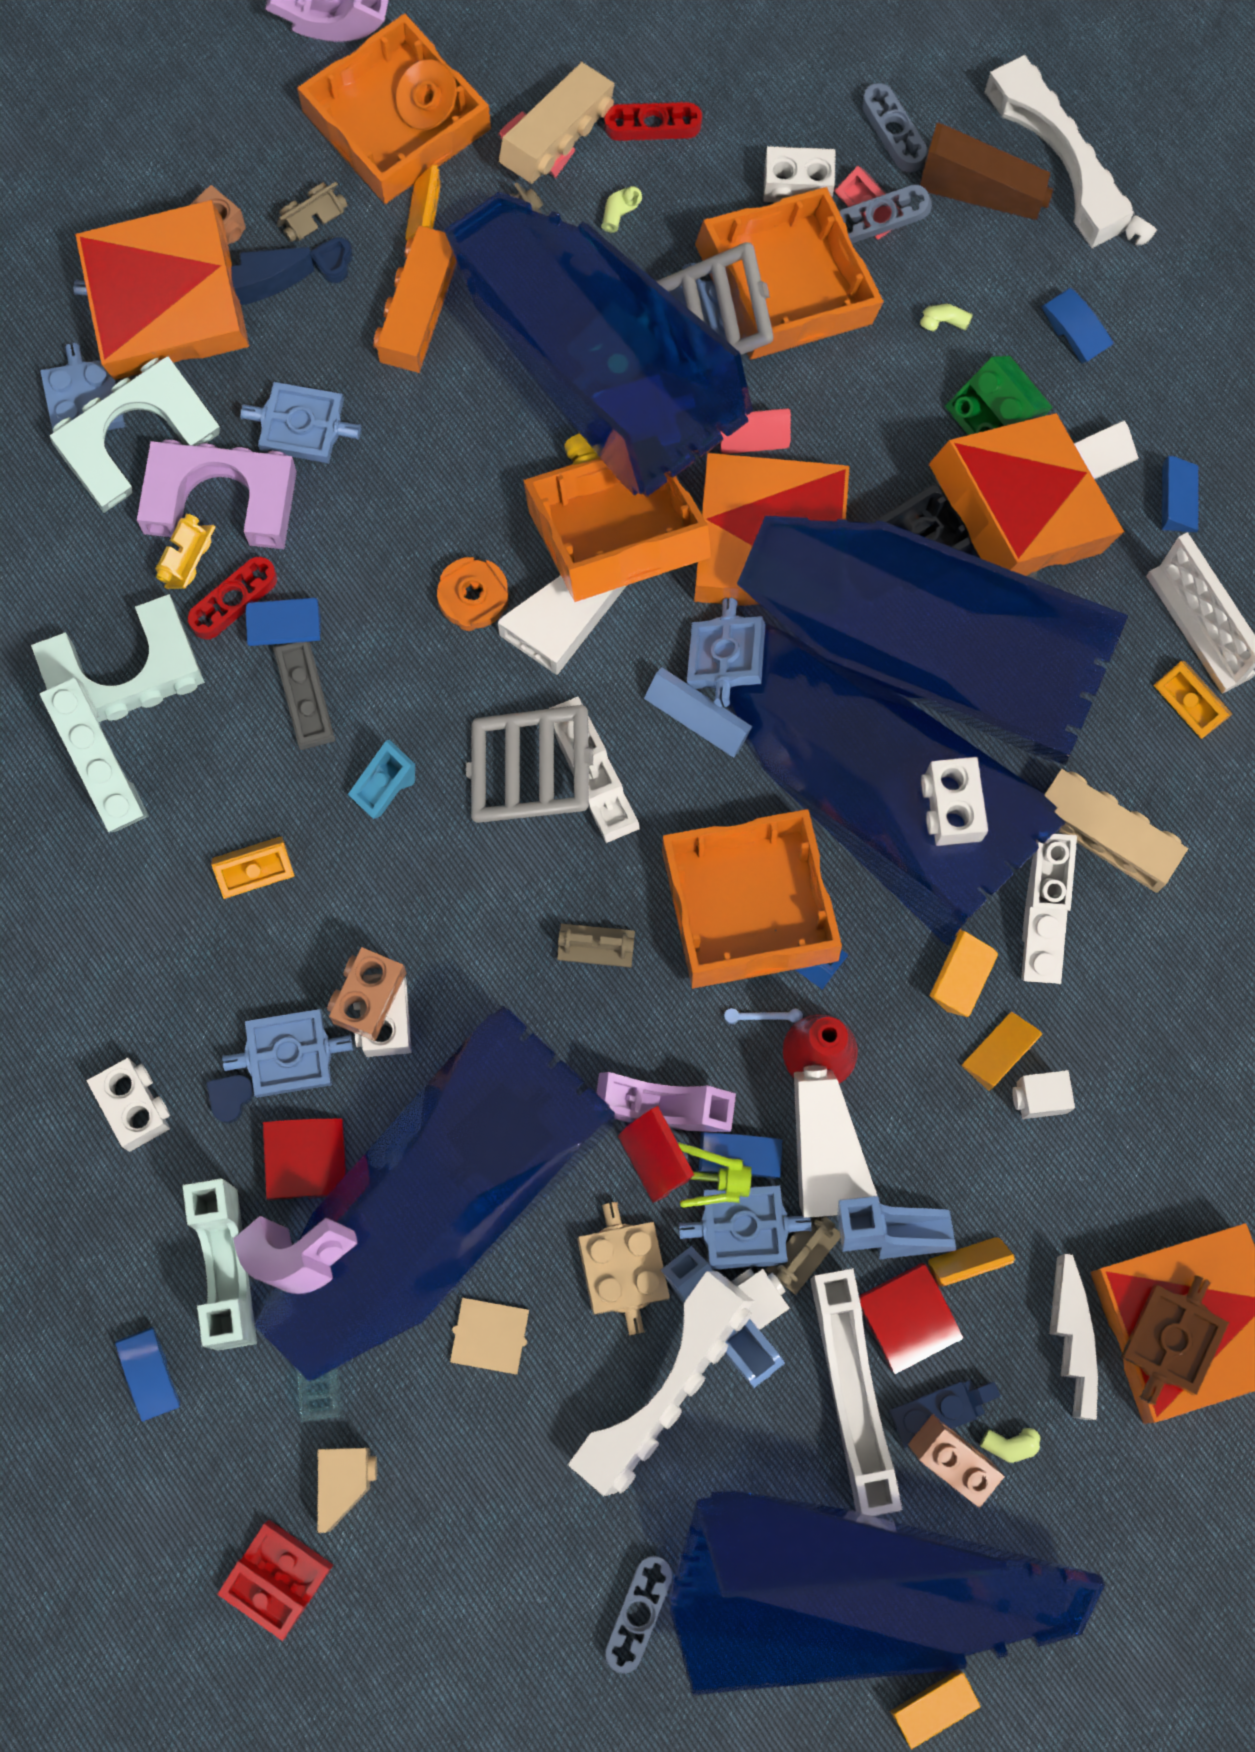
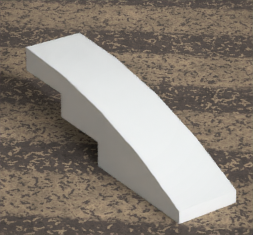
(606, 792)
(1072, 1320)

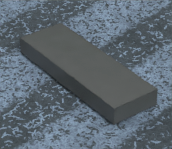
(304, 694)

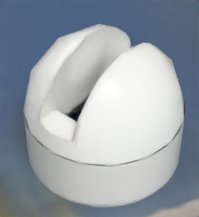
(1141, 228)

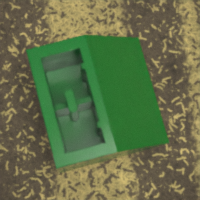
(997, 398)

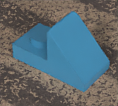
(383, 779)

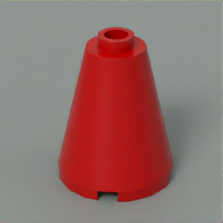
(820, 1042)

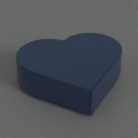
(332, 259)
(229, 1096)

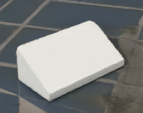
(1108, 450)

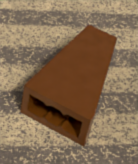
(983, 175)

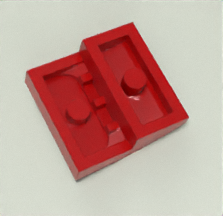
(655, 1154)
(303, 1157)
(909, 1318)
(275, 1579)

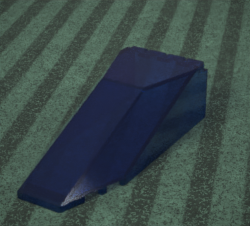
(602, 340)
(938, 626)
(858, 767)
(440, 1193)
(835, 1595)

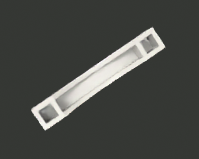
(1025, 99)
(709, 1319)
(852, 1387)

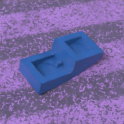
(1078, 323)
(760, 1153)
(147, 1374)

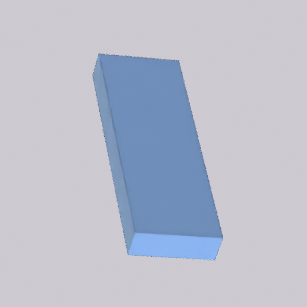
(697, 712)

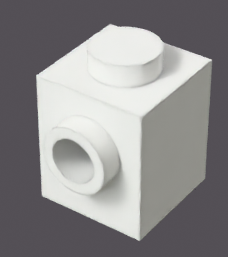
(1044, 1094)
(765, 1292)

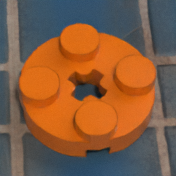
(468, 612)

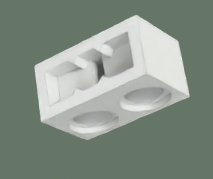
(798, 167)
(965, 801)
(396, 1019)
(122, 1109)

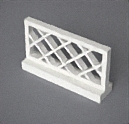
(1204, 614)

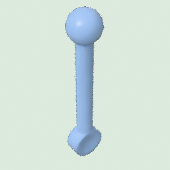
(732, 1016)

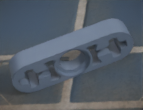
(894, 113)
(904, 196)
(617, 1639)

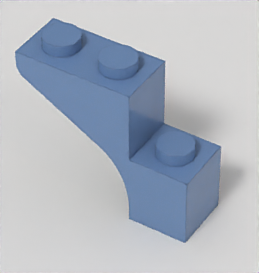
(894, 1230)
(748, 1347)

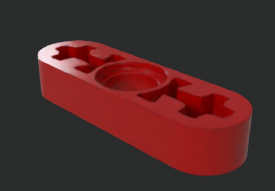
(628, 112)
(232, 613)

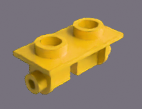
(179, 567)

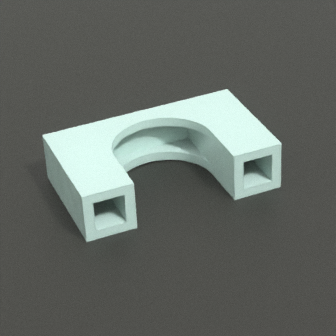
(157, 390)
(168, 670)
(92, 755)
(228, 1315)

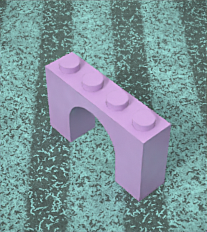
(178, 468)

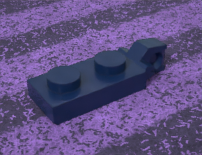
(952, 1405)

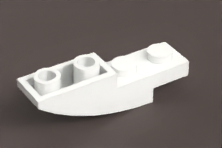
(1047, 907)

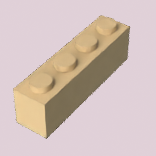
(556, 123)
(1114, 832)

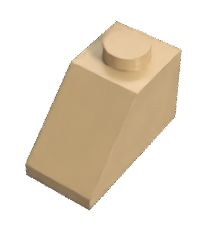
(342, 1482)

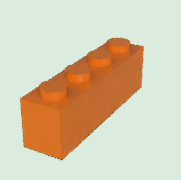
(417, 300)

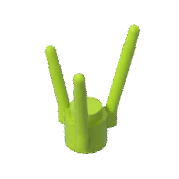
(733, 1180)

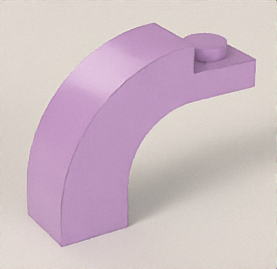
(331, 18)
(682, 1107)
(299, 1268)

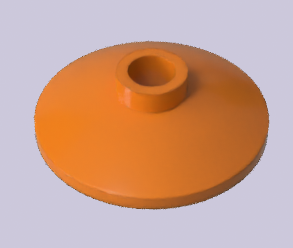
(415, 90)

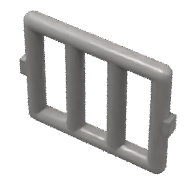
(757, 289)
(546, 805)

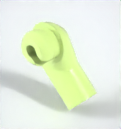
(618, 205)
(945, 313)
(1012, 1449)

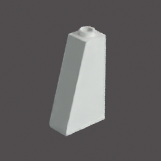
(552, 624)
(827, 1145)

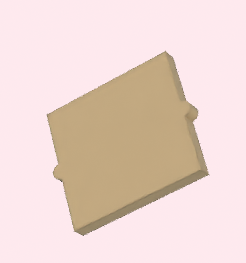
(489, 1336)

